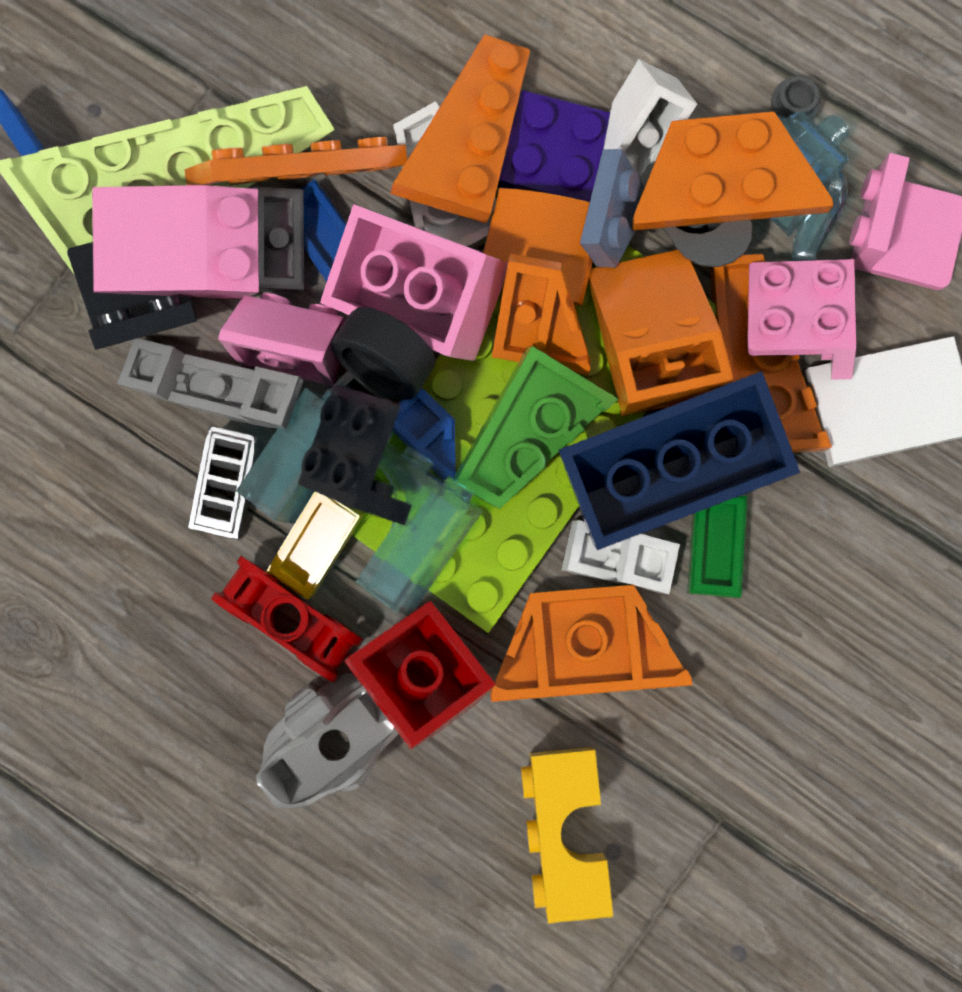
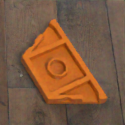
(729, 173)
(586, 646)

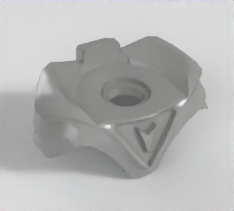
(293, 766)

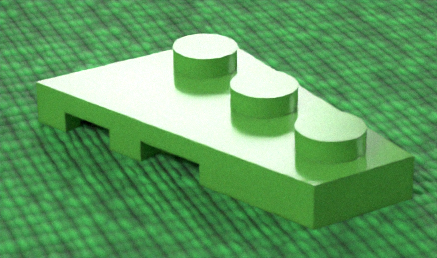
(532, 420)

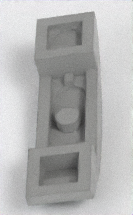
(209, 386)

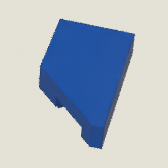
(429, 431)

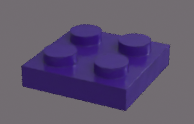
(554, 147)

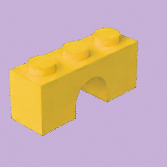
(569, 882)

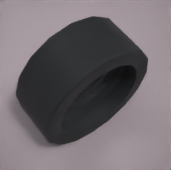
(383, 353)

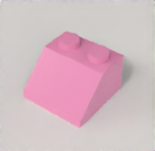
(284, 337)

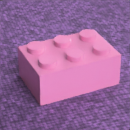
(417, 278)

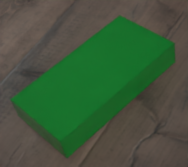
(718, 550)

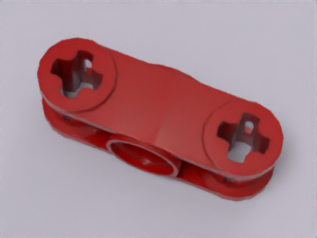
(257, 596)

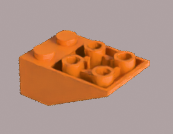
(658, 332)

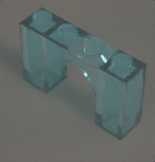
(411, 553)

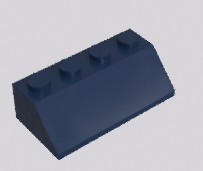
(679, 461)

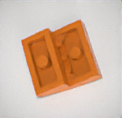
(544, 229)

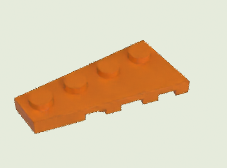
(467, 139)
(283, 163)
(782, 372)

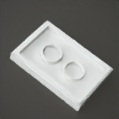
(892, 401)

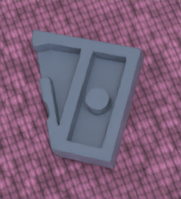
(611, 209)

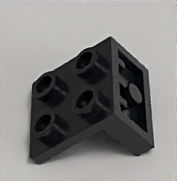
(125, 316)
(349, 452)

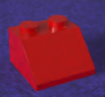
(420, 675)

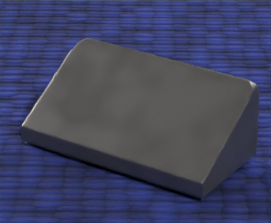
(280, 239)

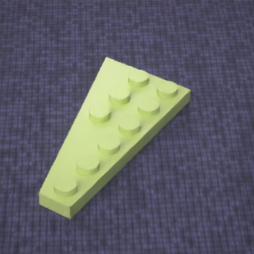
(59, 180)

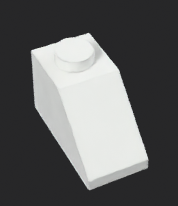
(644, 113)

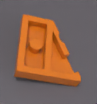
(539, 314)

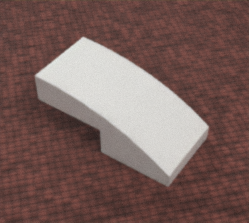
(635, 561)

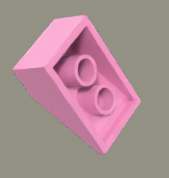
(176, 241)

